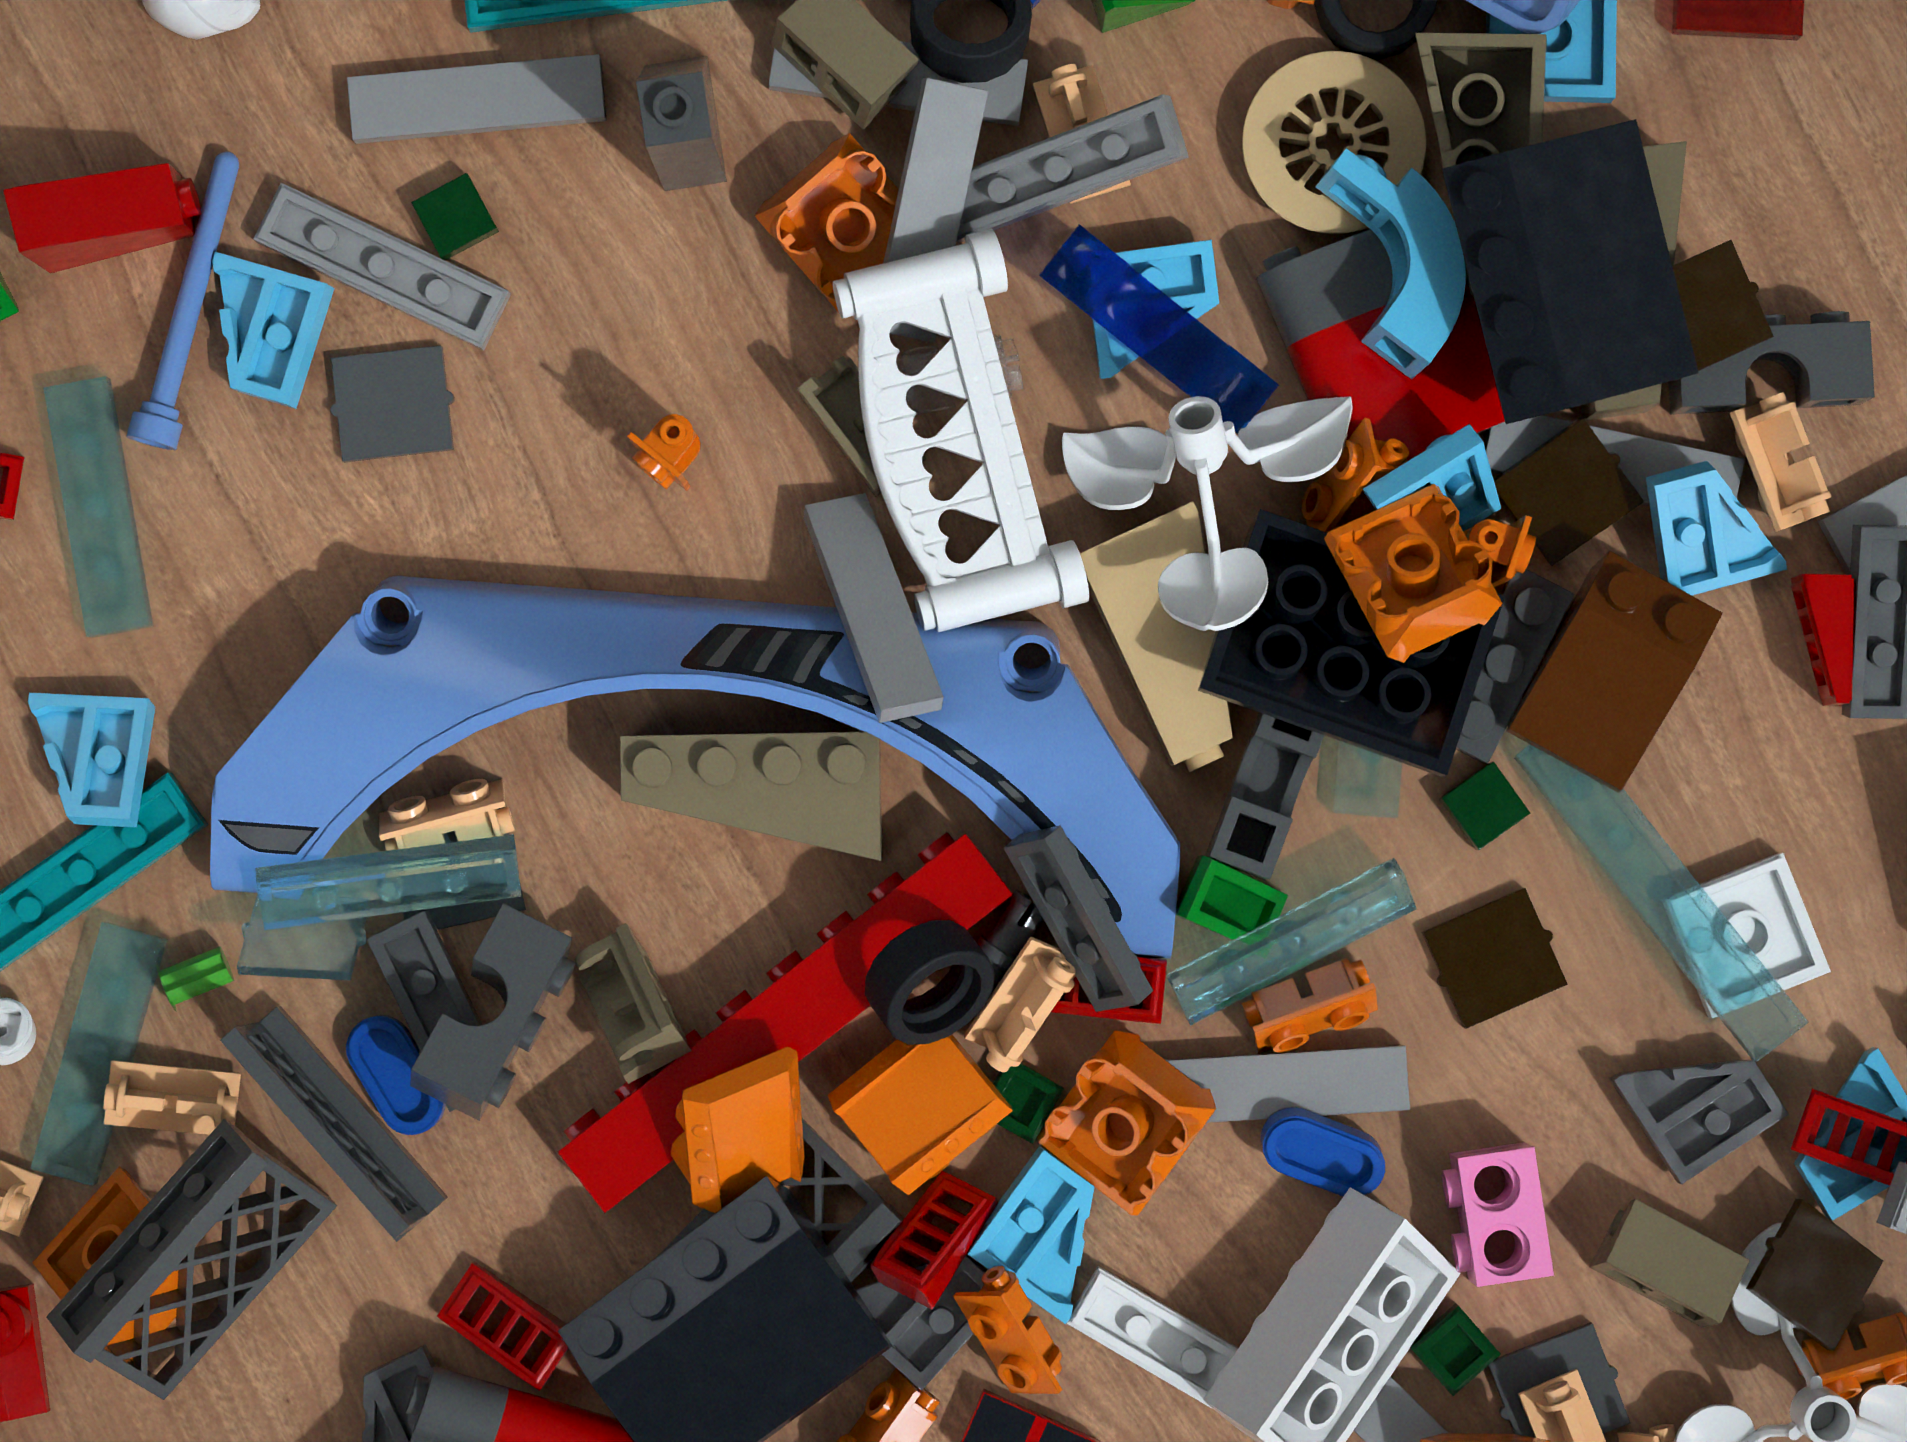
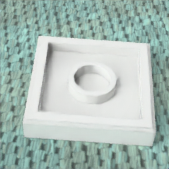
(1771, 919)

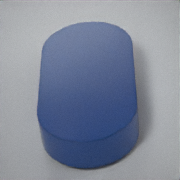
(383, 1058)
(1322, 1151)

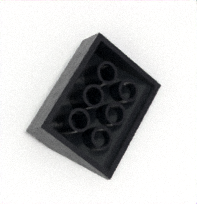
(1570, 271)
(1322, 667)
(728, 1328)

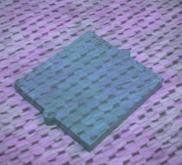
(302, 951)

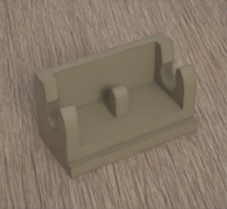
(844, 54)
(837, 406)
(631, 1004)
(1670, 1264)

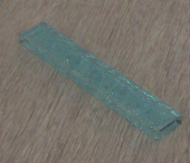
(1670, 904)

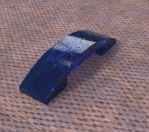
(1156, 327)

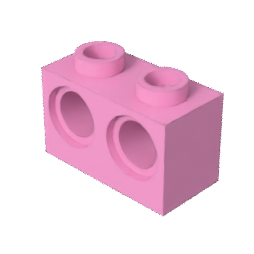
(1515, 1209)

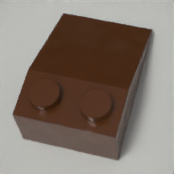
(1613, 670)

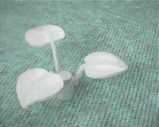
(1122, 464)
(1815, 1408)

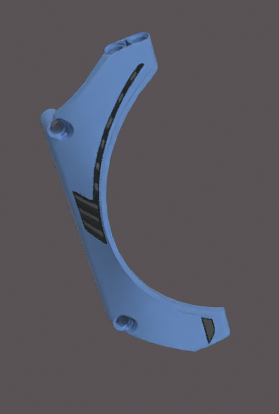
(502, 649)

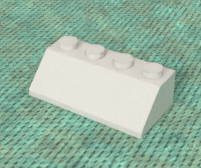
(1334, 1328)

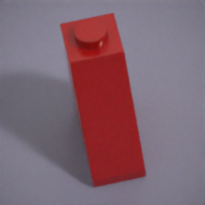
(101, 215)

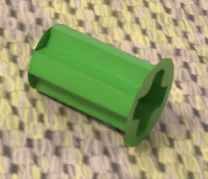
(195, 976)

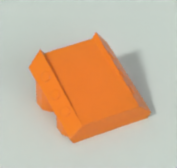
(833, 214)
(1415, 572)
(919, 1108)
(1127, 1121)
(741, 1130)

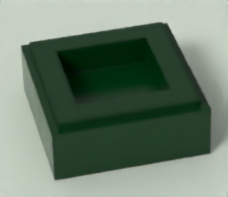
(455, 216)
(1484, 805)
(1030, 1097)
(1454, 1349)

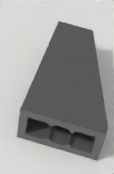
(681, 123)

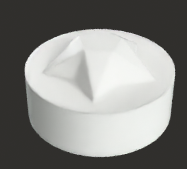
(16, 1031)

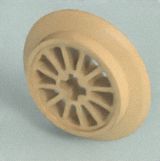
(1305, 79)

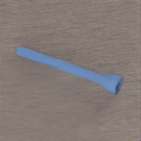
(158, 419)

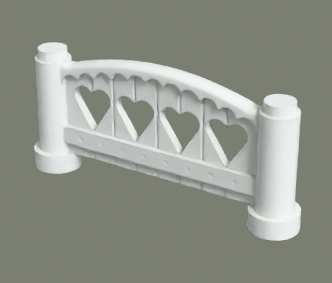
(945, 296)

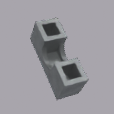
(1825, 359)
(1263, 796)
(471, 1063)

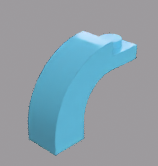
(1422, 254)

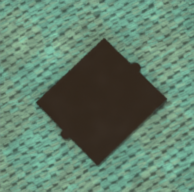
(1719, 305)
(1568, 490)
(1494, 958)
(1814, 1274)

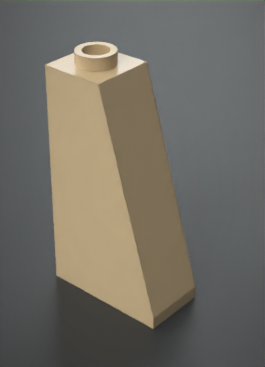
(1156, 650)

